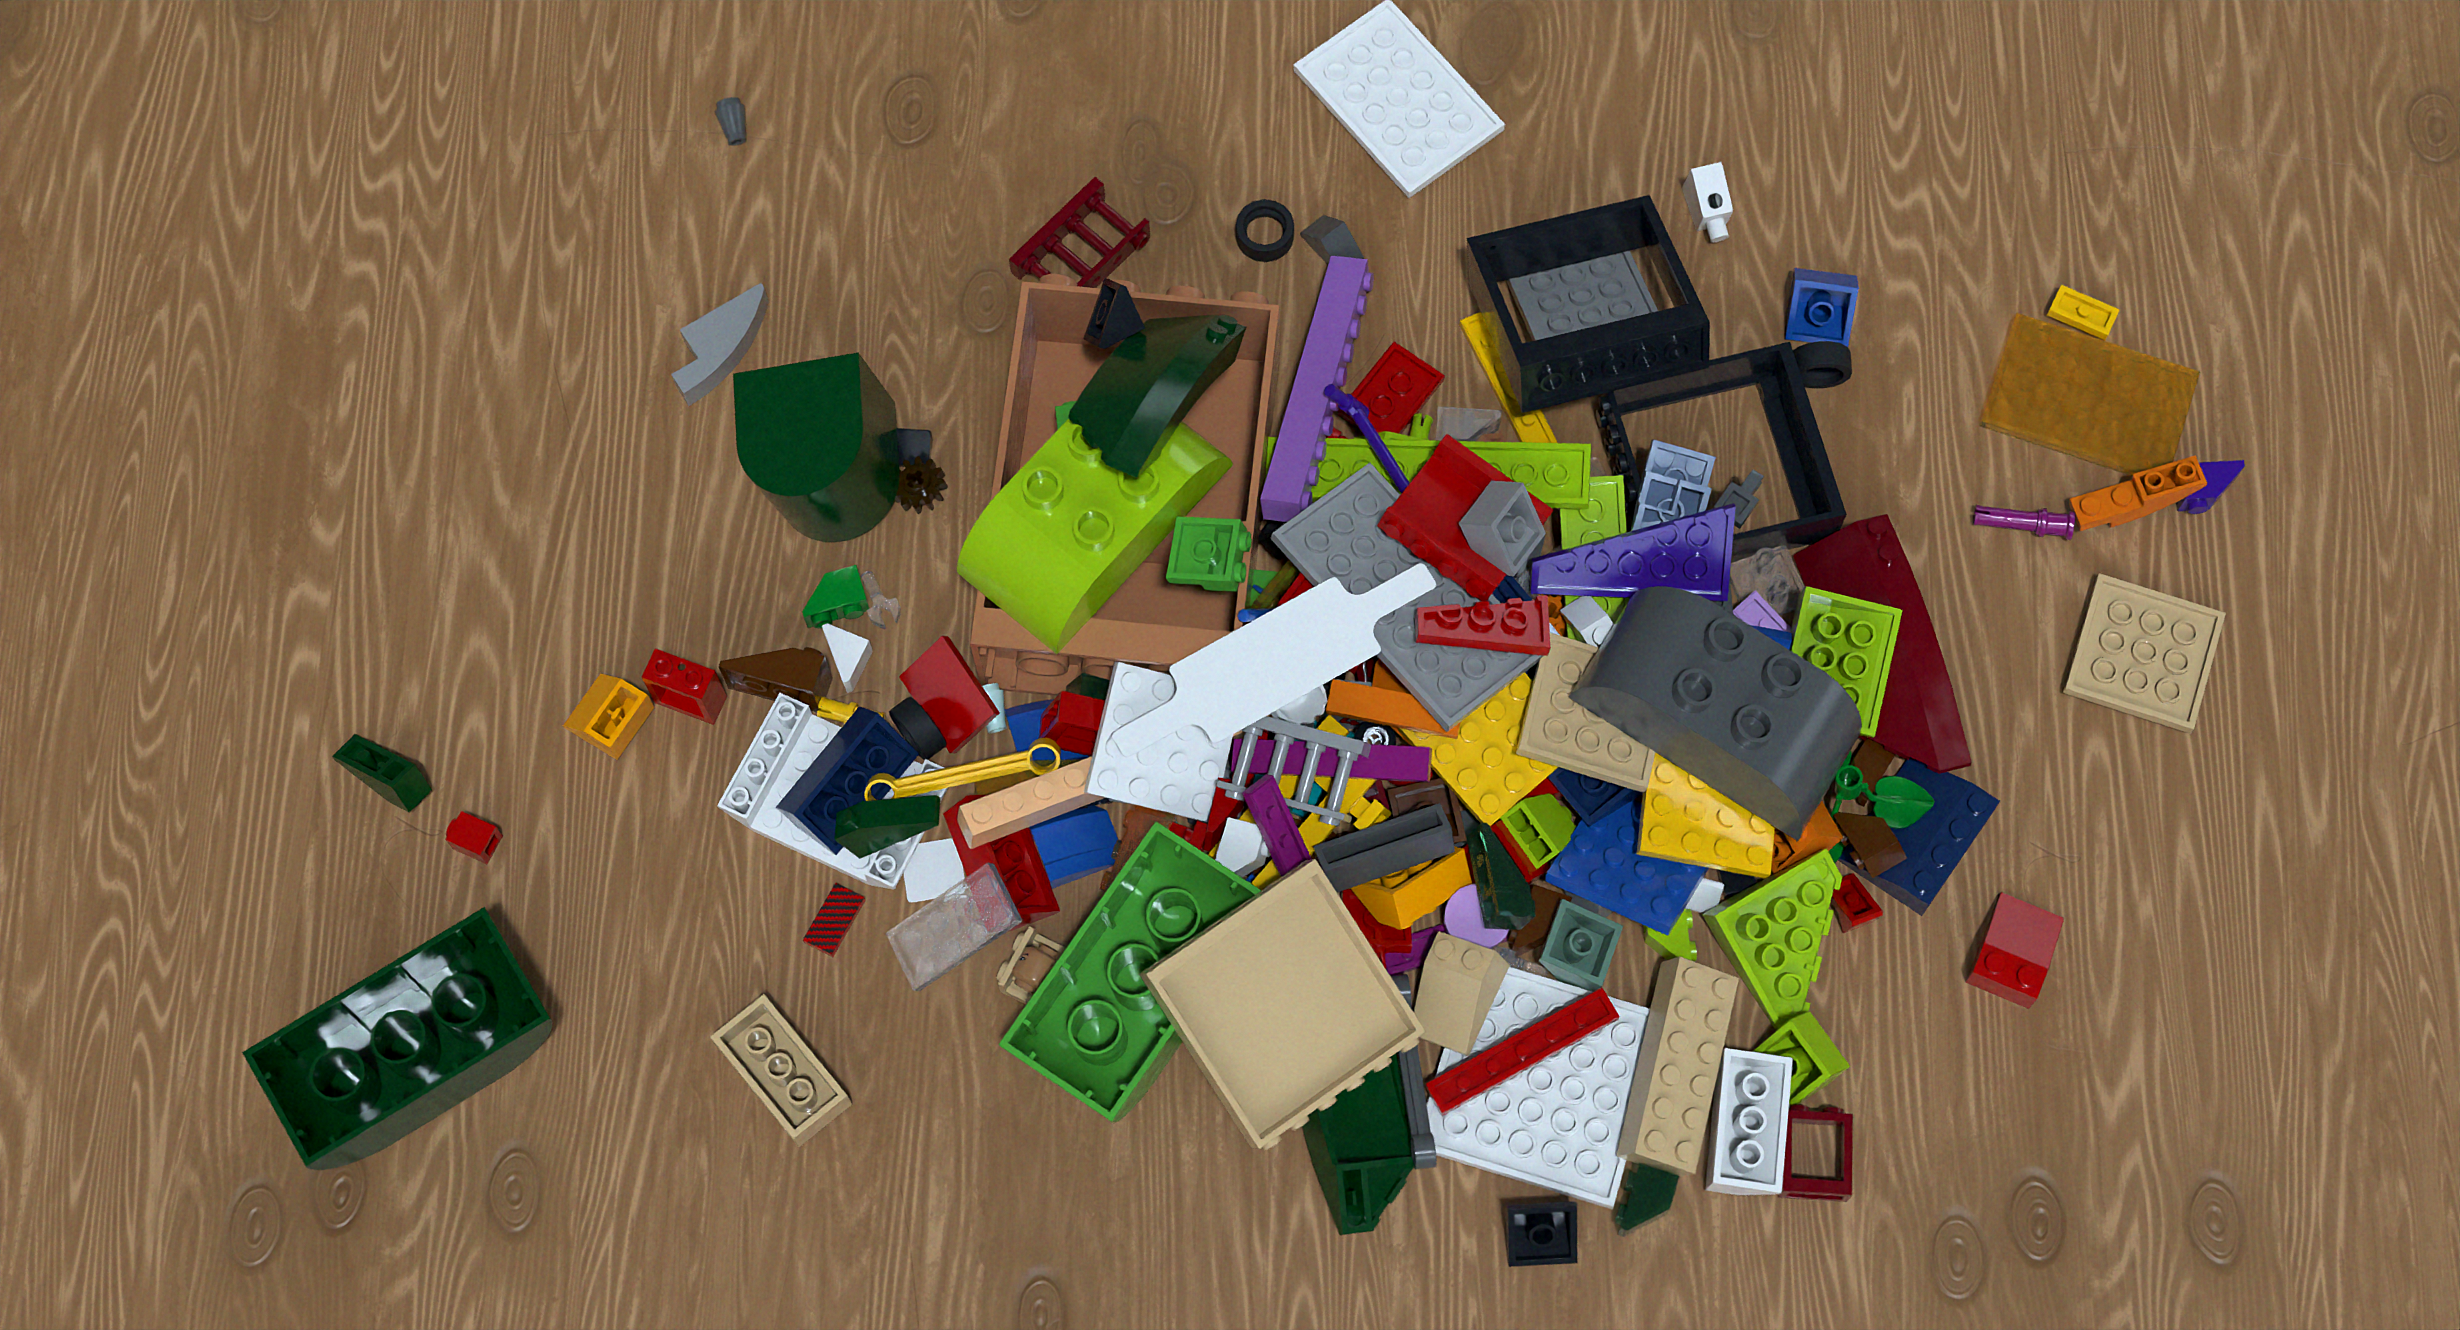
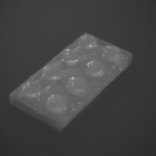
(953, 926)

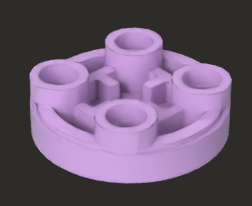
(1465, 920)

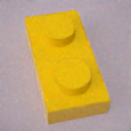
(2083, 312)

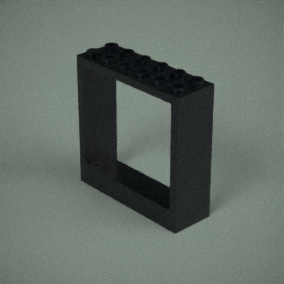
(1603, 355)
(1790, 423)

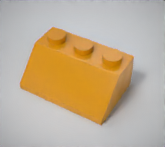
(1415, 891)

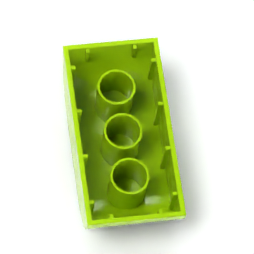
(1078, 529)

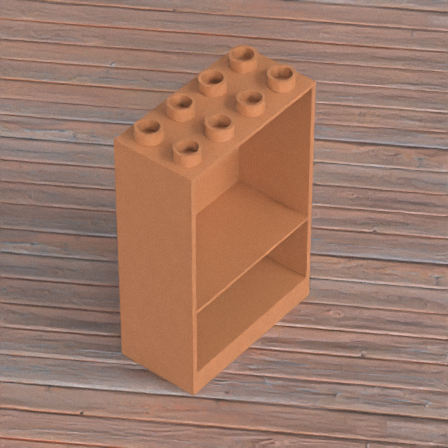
(1146, 617)

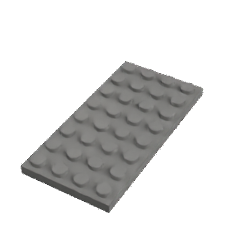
(1343, 541)

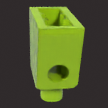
(1540, 827)

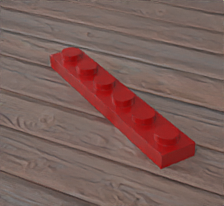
(1522, 1051)

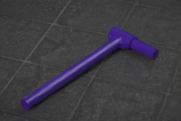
(1360, 414)

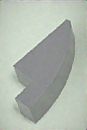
(719, 342)

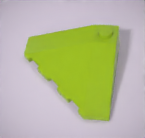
(1776, 933)

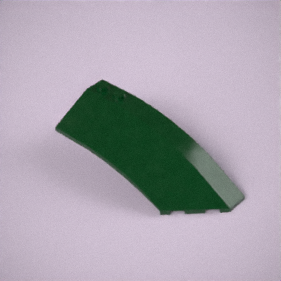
(1152, 386)
(1362, 1149)

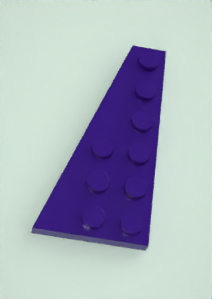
(1678, 553)

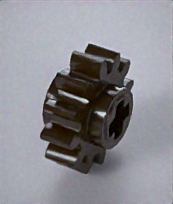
(920, 485)

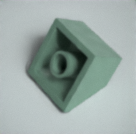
(1580, 946)

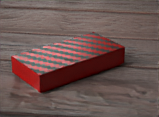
(834, 920)

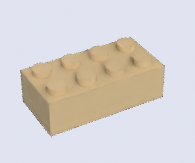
(781, 1070)

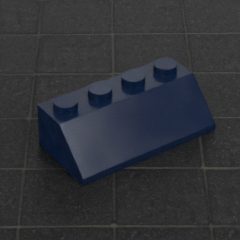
(841, 773)

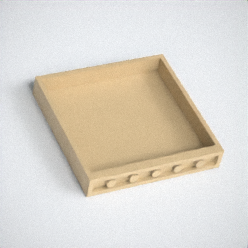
(1283, 1004)

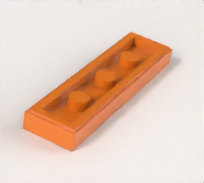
(1383, 708)

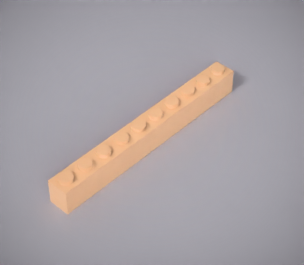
(1030, 802)

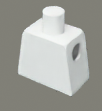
(1709, 200)

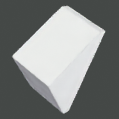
(849, 653)

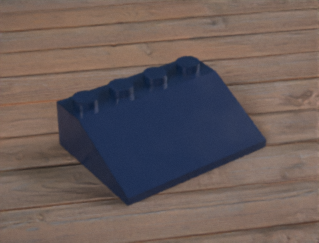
(1934, 841)

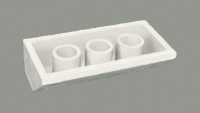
(1749, 1123)

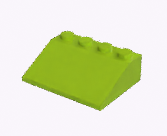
(1850, 643)

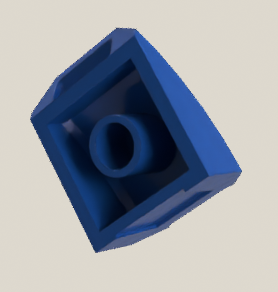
(1025, 726)
(1075, 844)

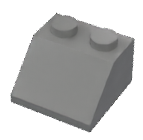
(1503, 525)

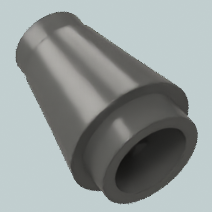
(732, 120)

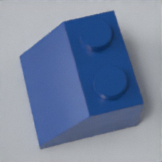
(1821, 306)

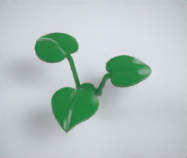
(1896, 799)

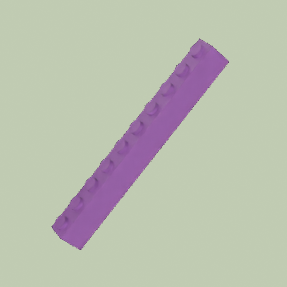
(1309, 410)

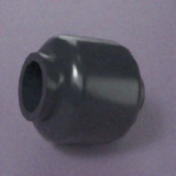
(1385, 733)

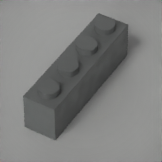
(1385, 848)

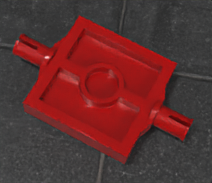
(1380, 936)

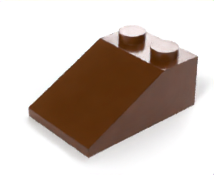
(789, 671)

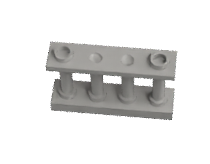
(1316, 743)

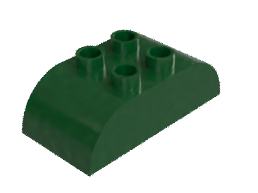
(401, 1045)

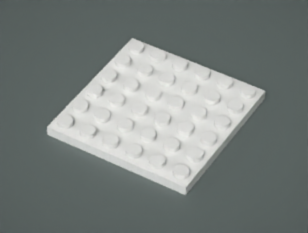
(1559, 1118)

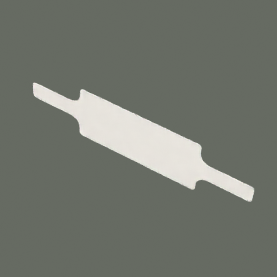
(1274, 660)

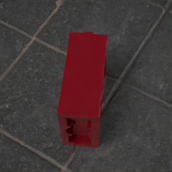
(1812, 1188)

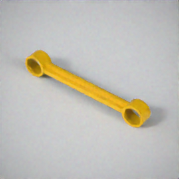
(967, 772)

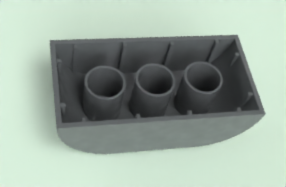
(1722, 704)

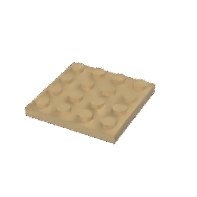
(2144, 653)
(1569, 734)

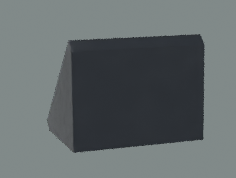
(1113, 316)
(1541, 1234)

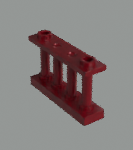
(1070, 219)

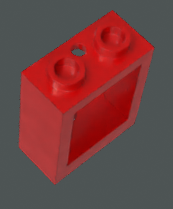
(689, 691)
(1072, 722)

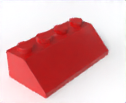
(1016, 863)

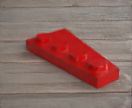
(1504, 627)

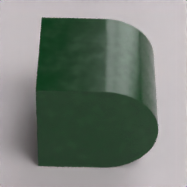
(820, 444)

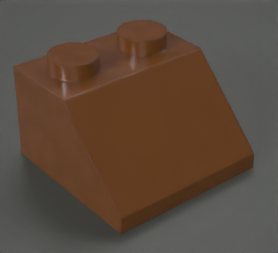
(1425, 794)

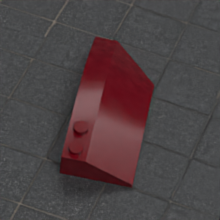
(1918, 702)

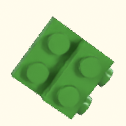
(1209, 553)

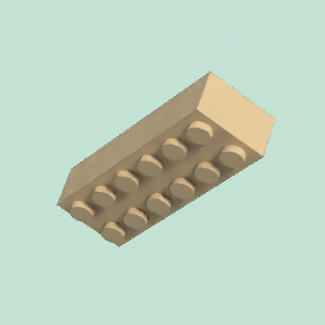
(1678, 1067)

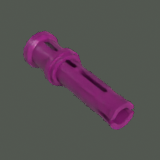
(2040, 522)

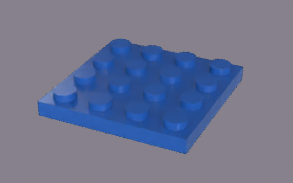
(1606, 870)

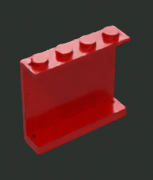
(1430, 513)

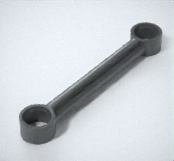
(1422, 1139)

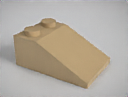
(1457, 991)

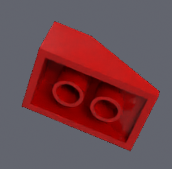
(2015, 951)

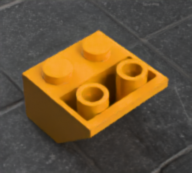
(610, 714)

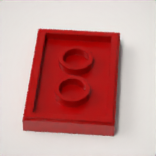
(1396, 389)
(949, 693)

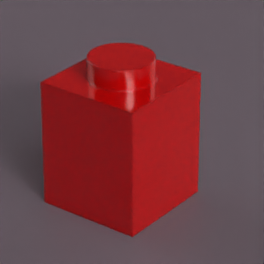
(473, 837)

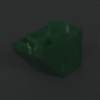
(1648, 1199)

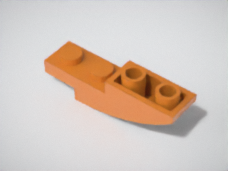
(2139, 497)

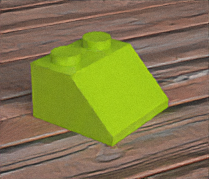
(1813, 1053)

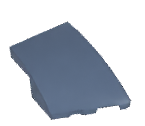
(1672, 484)

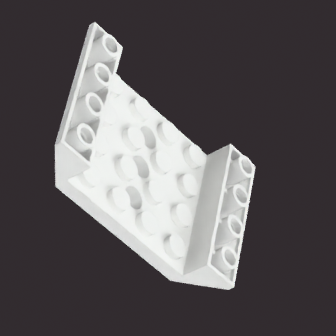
(775, 762)

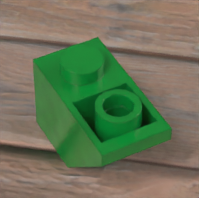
(836, 597)

